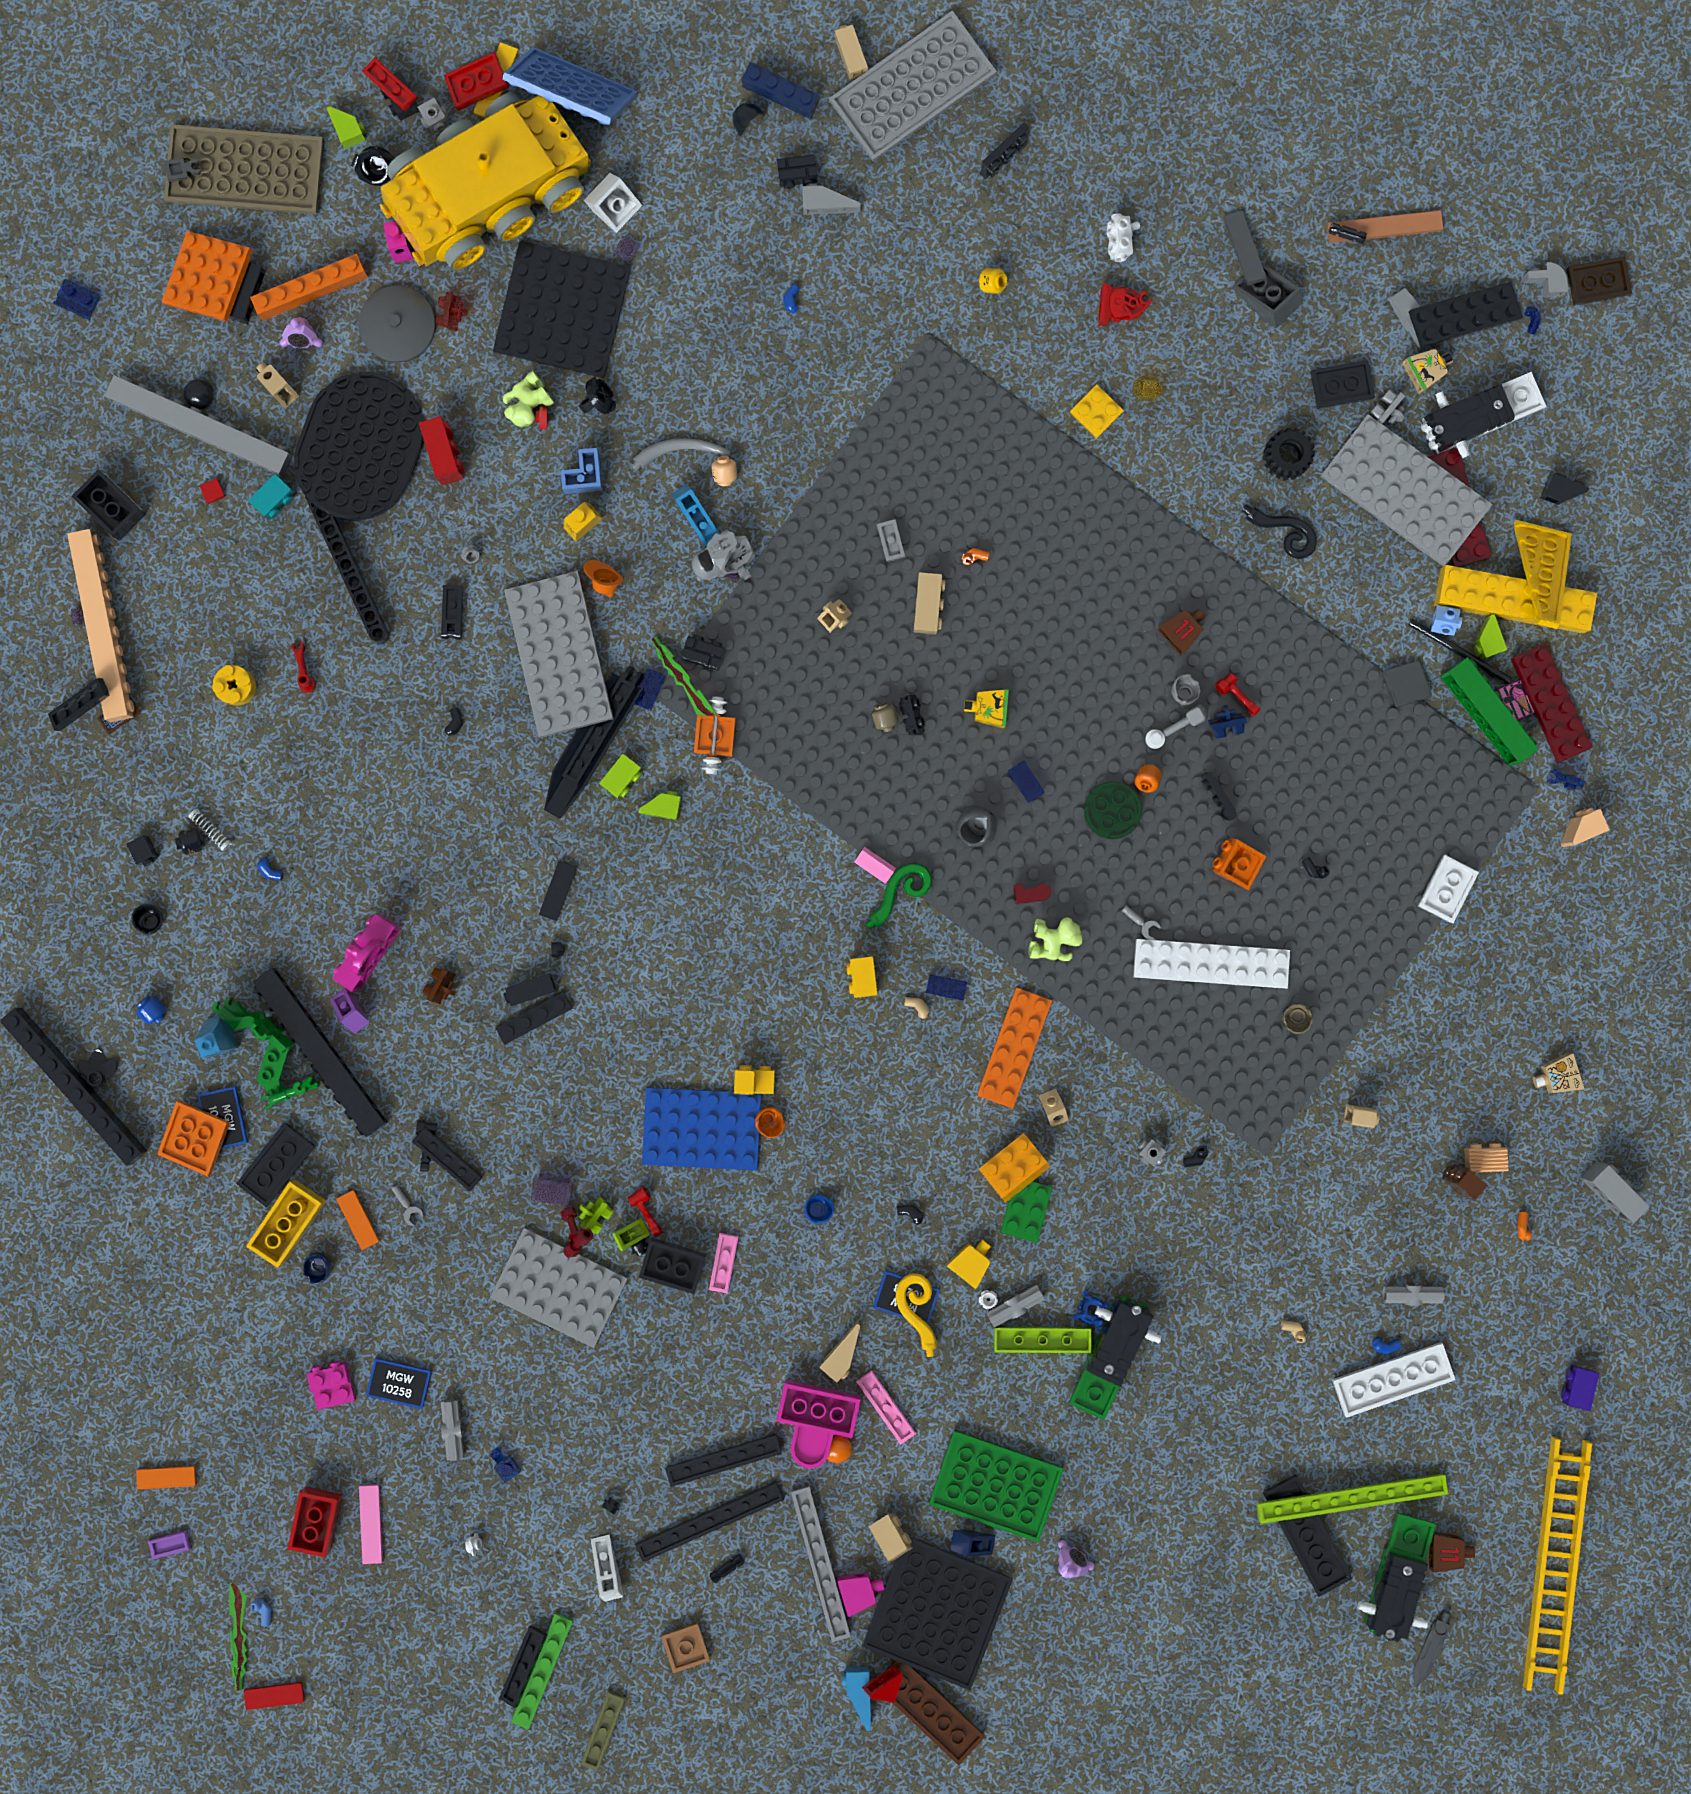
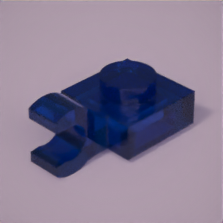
(1571, 782)
(506, 1466)

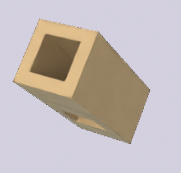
(850, 51)

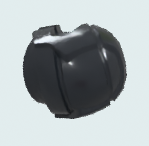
(372, 158)

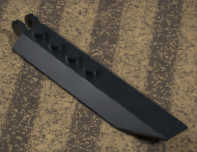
(590, 745)

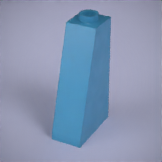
(215, 1038)

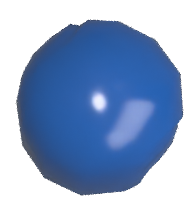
(813, 1212)

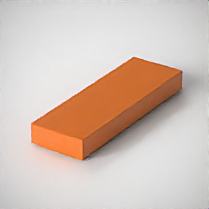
(358, 1220)
(166, 1477)

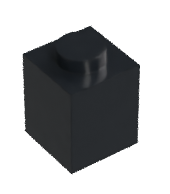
(142, 851)

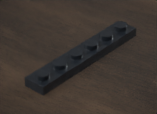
(723, 1460)

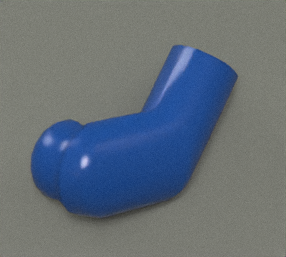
(267, 872)
(1385, 1348)

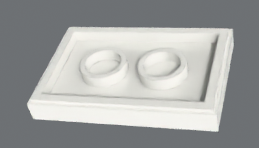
(1448, 889)

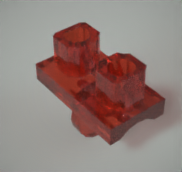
(452, 311)

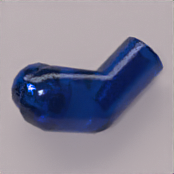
(1535, 319)

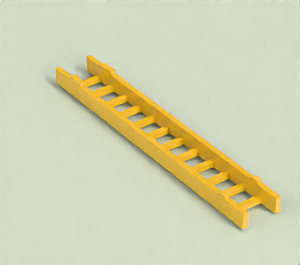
(1573, 1555)

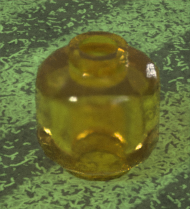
(1147, 388)

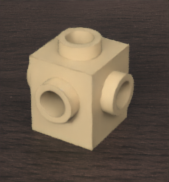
(834, 615)

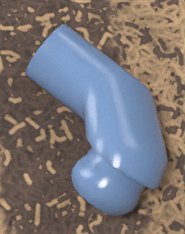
(264, 1609)

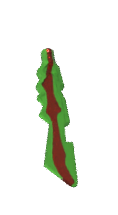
(682, 678)
(237, 1605)

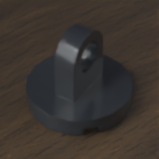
(598, 397)

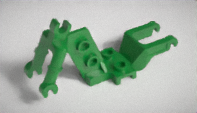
(275, 1055)

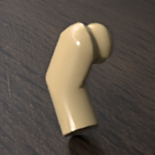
(920, 1006)

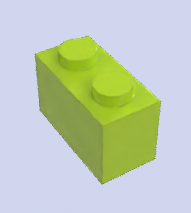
(621, 776)

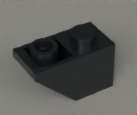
(1560, 489)

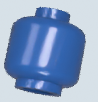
(150, 1010)

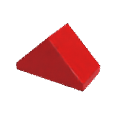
(885, 1686)

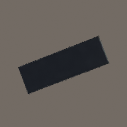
(557, 891)

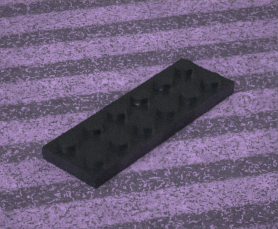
(1465, 314)
(1310, 1542)

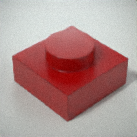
(542, 417)

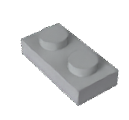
(890, 540)

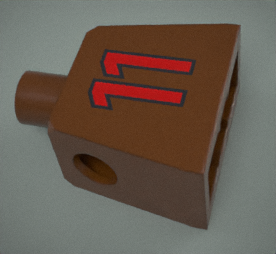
(1182, 630)
(1448, 1552)

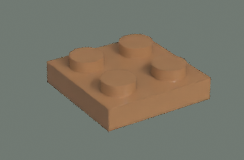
(685, 1647)

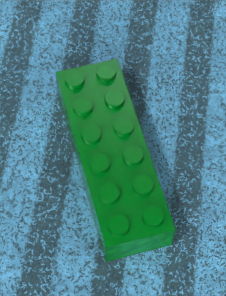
(1489, 712)

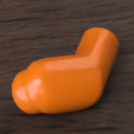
(974, 554)
(1522, 1224)

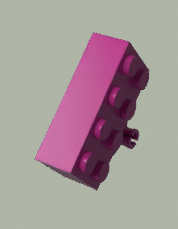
(366, 952)
(816, 1417)

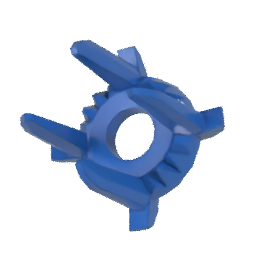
(1082, 1310)

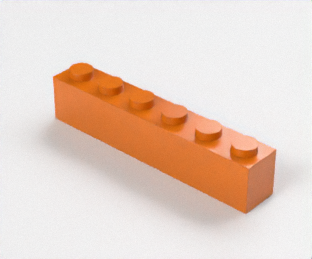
(309, 287)

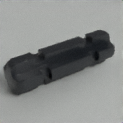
(1347, 233)
(726, 1568)

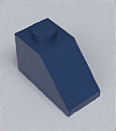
(972, 1543)

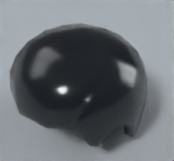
(198, 393)
(145, 926)

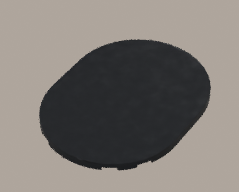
(358, 446)

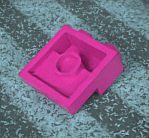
(331, 1385)

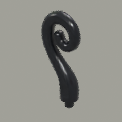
(1260, 519)

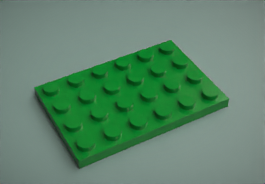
(996, 1486)

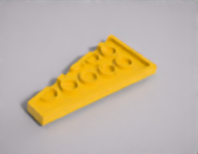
(1545, 564)

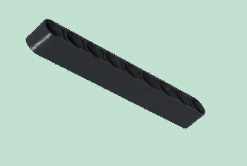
(350, 574)

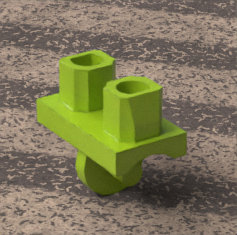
(592, 1213)

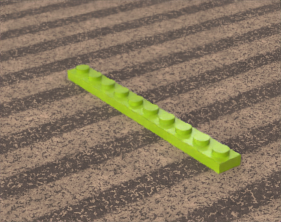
(1352, 1498)

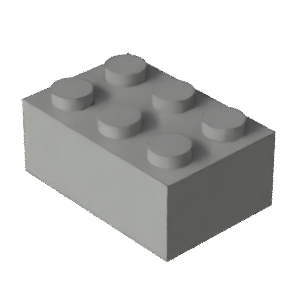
(1615, 1191)

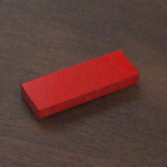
(389, 84)
(274, 1695)

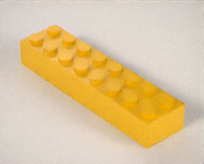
(1508, 598)

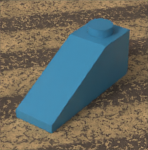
(695, 513)
(854, 1680)

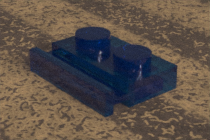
(77, 299)

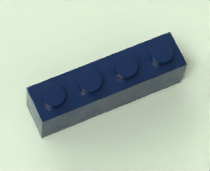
(780, 90)

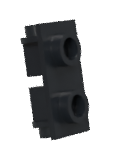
(910, 705)

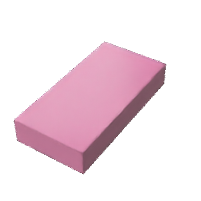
(875, 865)

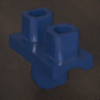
(1227, 719)

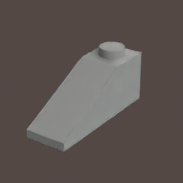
(826, 201)

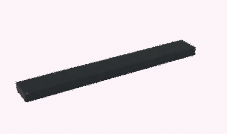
(709, 1521)

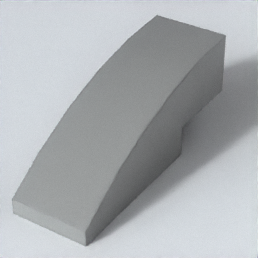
(1402, 303)

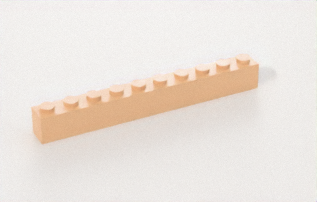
(100, 623)

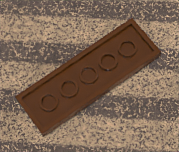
(935, 1715)

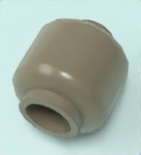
(885, 717)

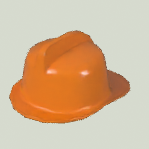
(603, 576)

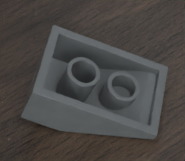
(1270, 299)

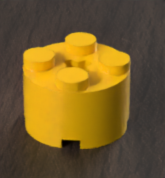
(227, 693)

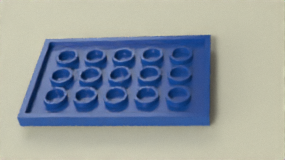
(700, 1129)

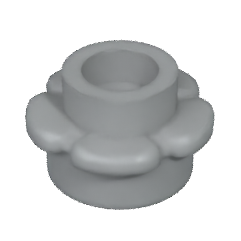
(470, 558)

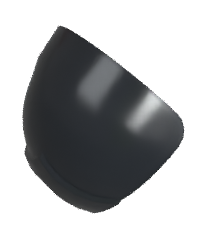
(744, 114)

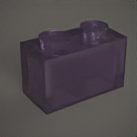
(552, 1190)

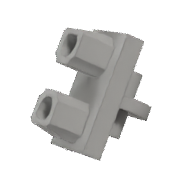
(1392, 400)

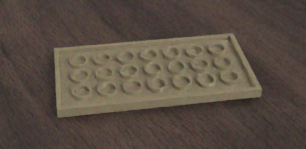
(247, 169)

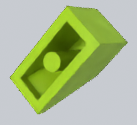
(347, 127)
(1489, 639)
(663, 806)

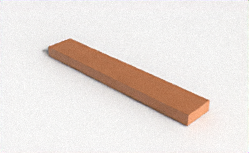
(1392, 225)

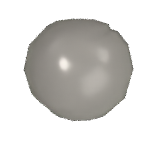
(1185, 690)

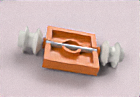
(714, 736)

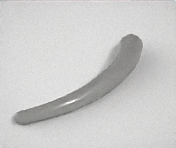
(663, 447)

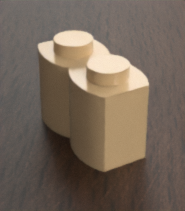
(1361, 1116)

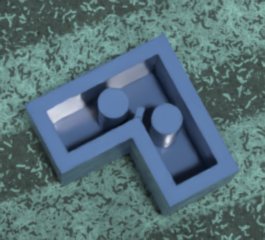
(586, 478)

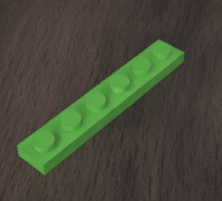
(542, 1671)

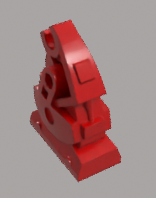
(1120, 304)

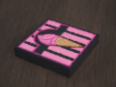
(1516, 698)

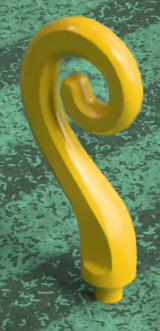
(926, 1334)

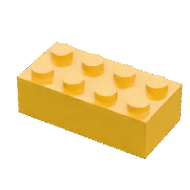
(286, 1223)

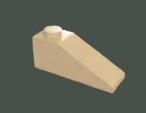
(839, 1359)

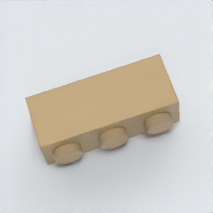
(928, 603)

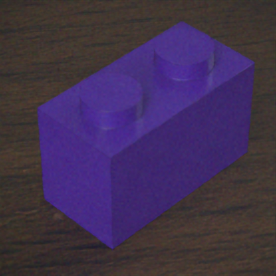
(1580, 1387)

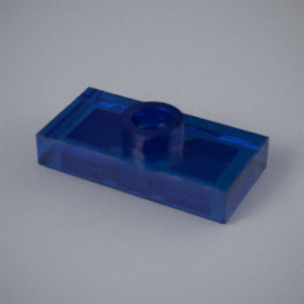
(650, 688)
(1026, 781)
(946, 987)

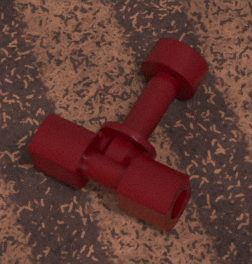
(577, 1238)

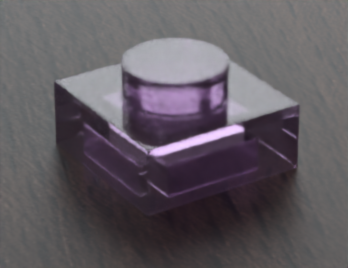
(627, 249)

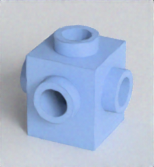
(1446, 620)

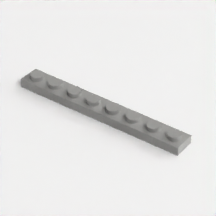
(820, 1563)

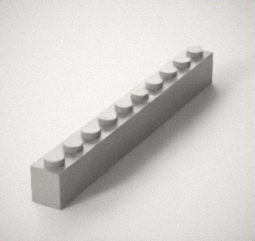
(198, 426)

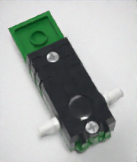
(1112, 1354)
(1399, 1579)

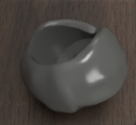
(976, 826)

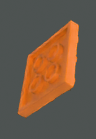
(193, 1138)

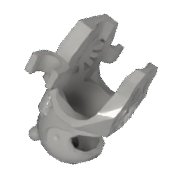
(724, 556)

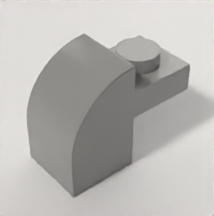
(1552, 277)

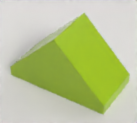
(631, 1234)

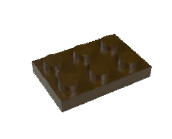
(1599, 280)

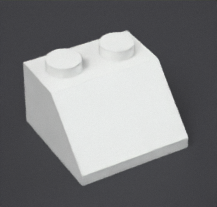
(613, 202)

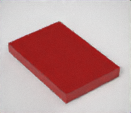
(476, 81)

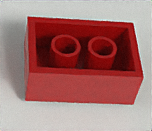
(442, 450)
(314, 1521)

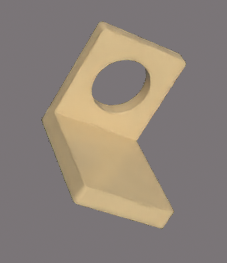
(1053, 1107)

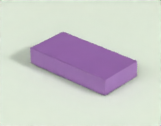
(169, 1544)

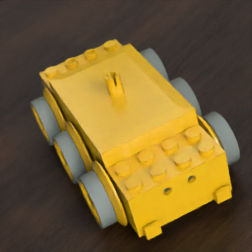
(484, 180)

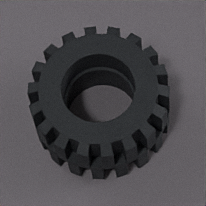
(1277, 464)

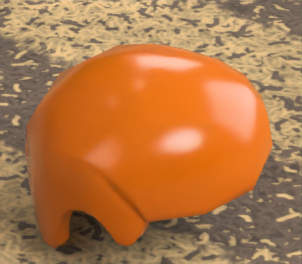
(768, 1129)
(840, 1449)

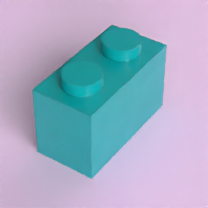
(272, 497)

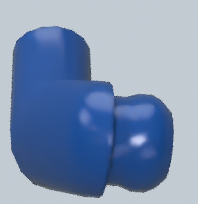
(788, 299)

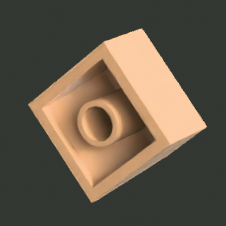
(1584, 826)

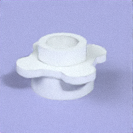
(473, 1544)

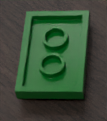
(1027, 1212)

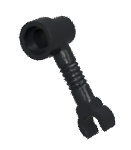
(425, 1158)

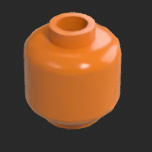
(1148, 778)

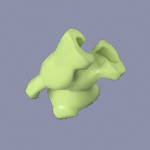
(529, 398)
(1066, 933)

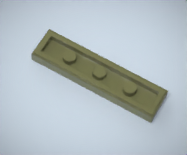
(603, 1730)

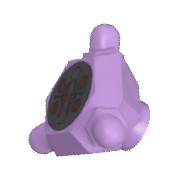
(300, 334)
(1072, 1561)

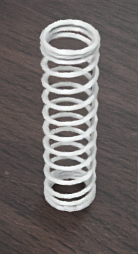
(224, 844)

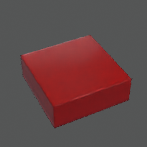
(212, 491)

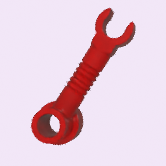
(305, 682)
(1228, 683)
(639, 1199)

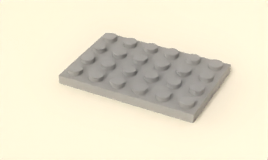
(557, 1290)

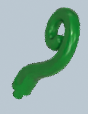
(881, 915)

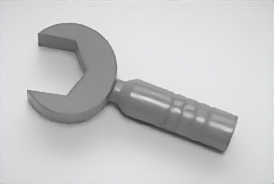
(1137, 919)
(405, 1203)

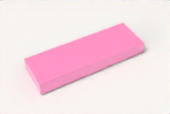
(723, 1262)

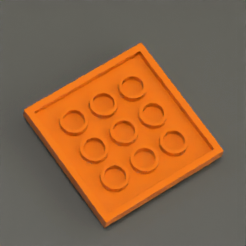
(207, 276)

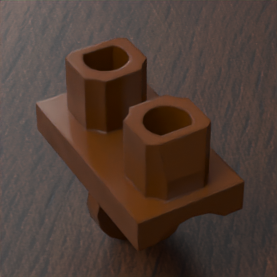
(442, 986)

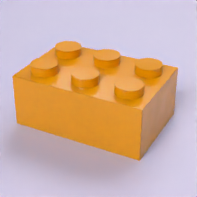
(1014, 1167)

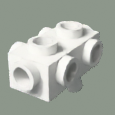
(1120, 237)

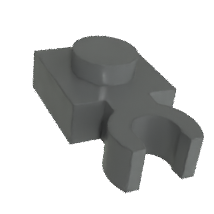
(178, 170)

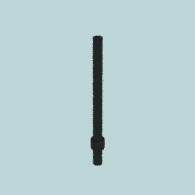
(1492, 670)

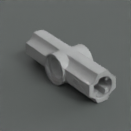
(1413, 1295)
(1015, 1306)
(451, 1429)

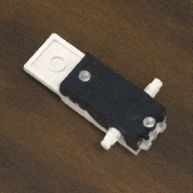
(1480, 413)

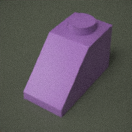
(349, 1011)

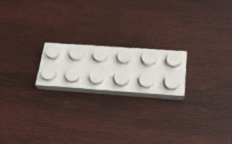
(1393, 1379)

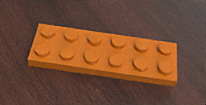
(1014, 1048)

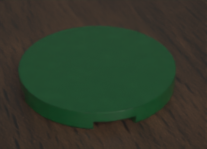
(1112, 810)

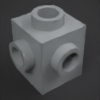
(433, 116)
(1145, 1148)

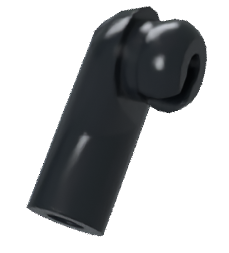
(456, 723)
(1315, 871)
(1197, 1159)
(912, 1211)

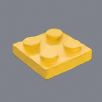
(1096, 411)

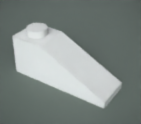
(606, 1568)

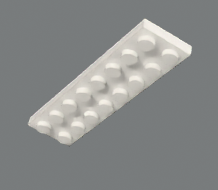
(1211, 963)

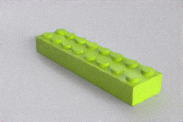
(1042, 1339)

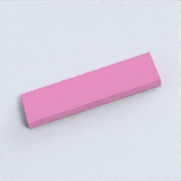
(886, 1407)
(370, 1524)

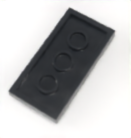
(275, 1164)

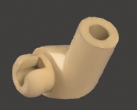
(1296, 1329)

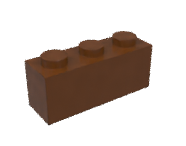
(1464, 1181)

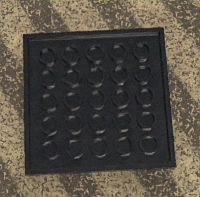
(561, 309)
(937, 1613)

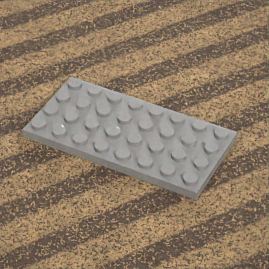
(912, 86)
(1406, 490)
(558, 654)

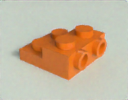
(1238, 863)

